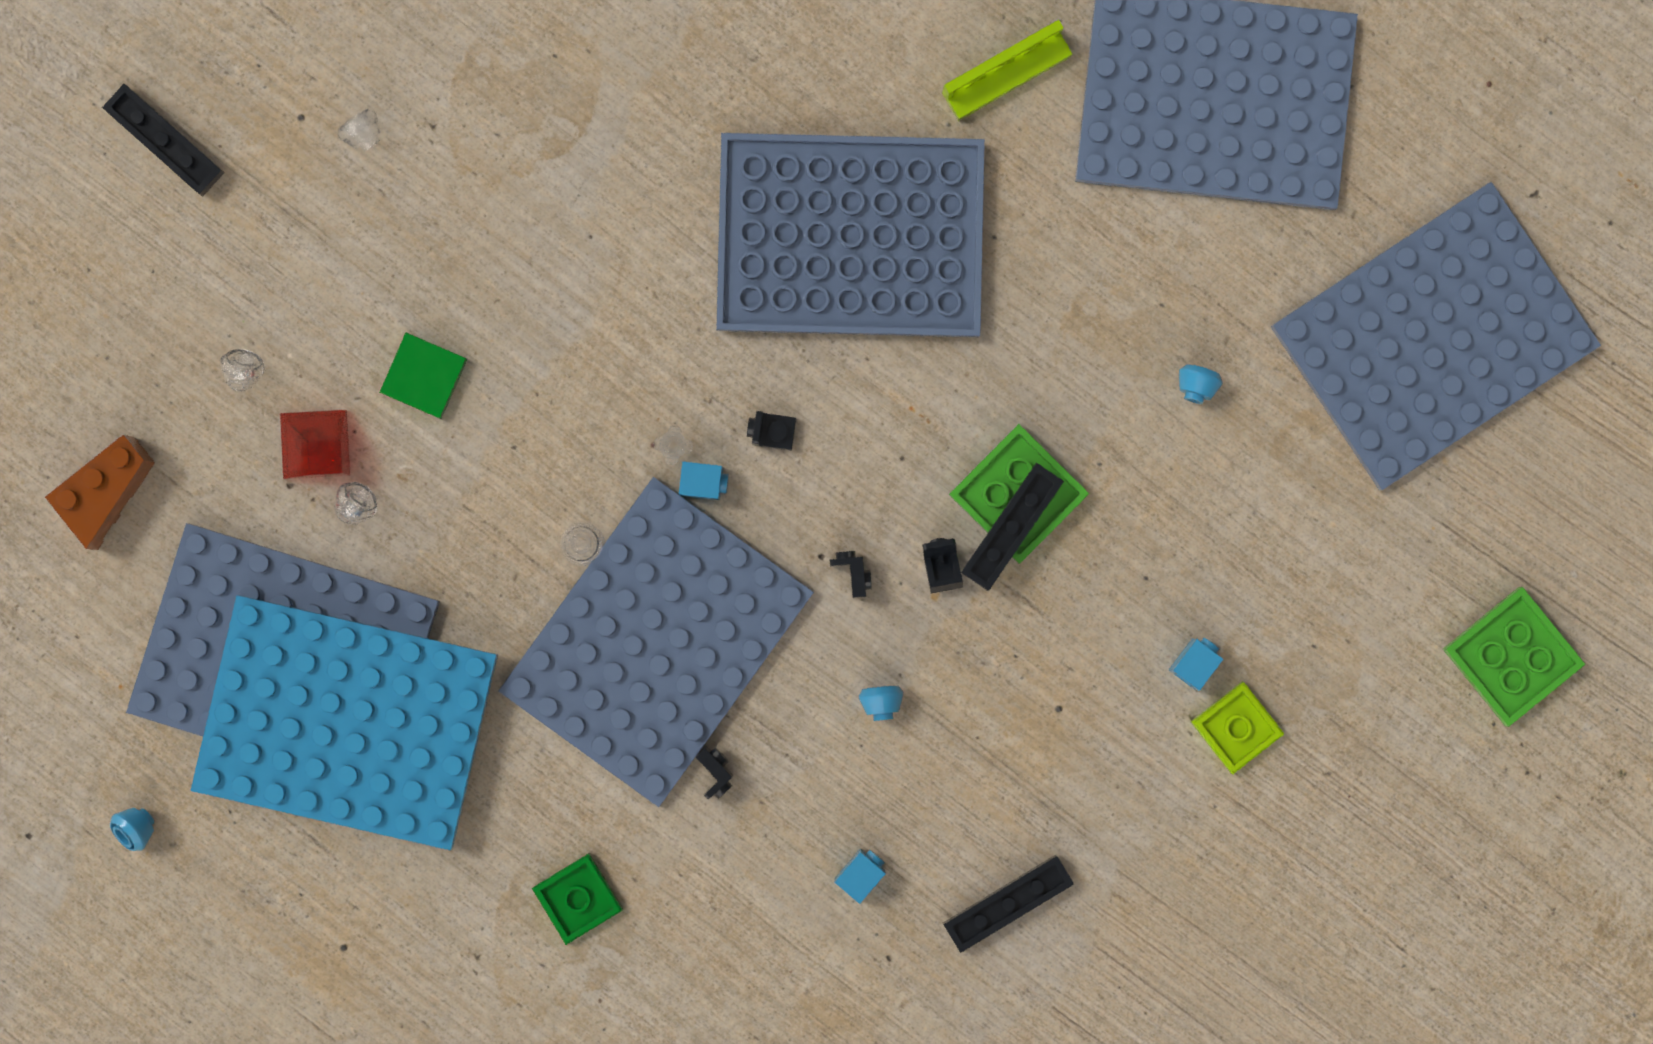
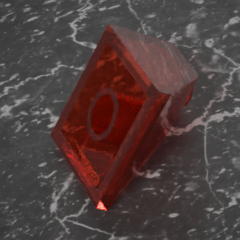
(315, 444)

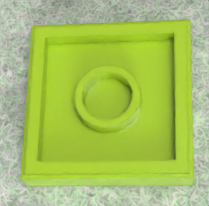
(1237, 727)

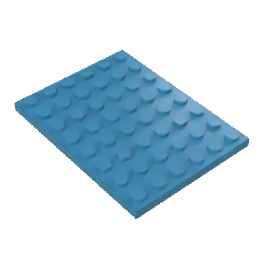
(344, 722)

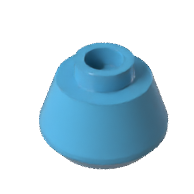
(1198, 383)
(881, 701)
(132, 828)

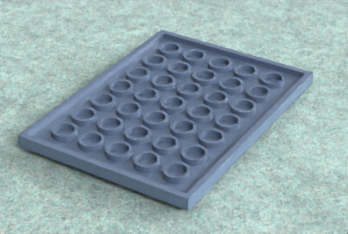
(1218, 99)
(850, 235)
(1435, 336)
(198, 604)
(656, 642)

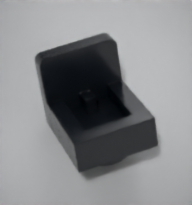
(942, 565)
(859, 577)
(715, 763)

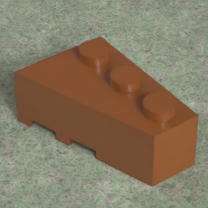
(100, 489)

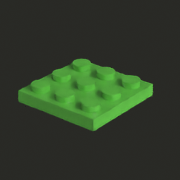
(999, 475)
(1513, 656)

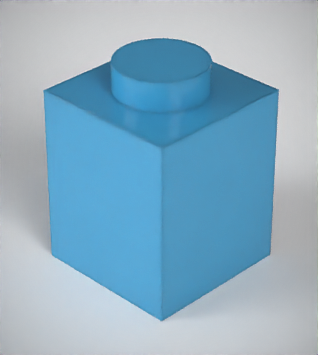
(702, 481)
(1196, 663)
(861, 875)

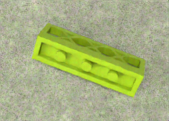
(1007, 71)

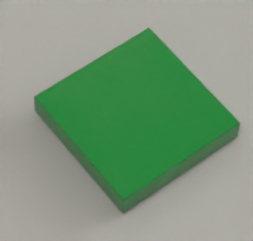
(423, 375)
(577, 898)

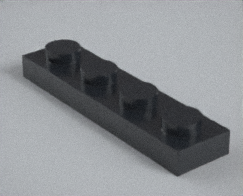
(163, 140)
(1012, 526)
(1008, 903)

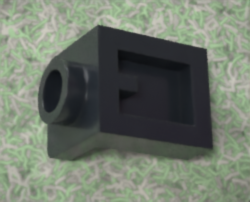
(771, 430)

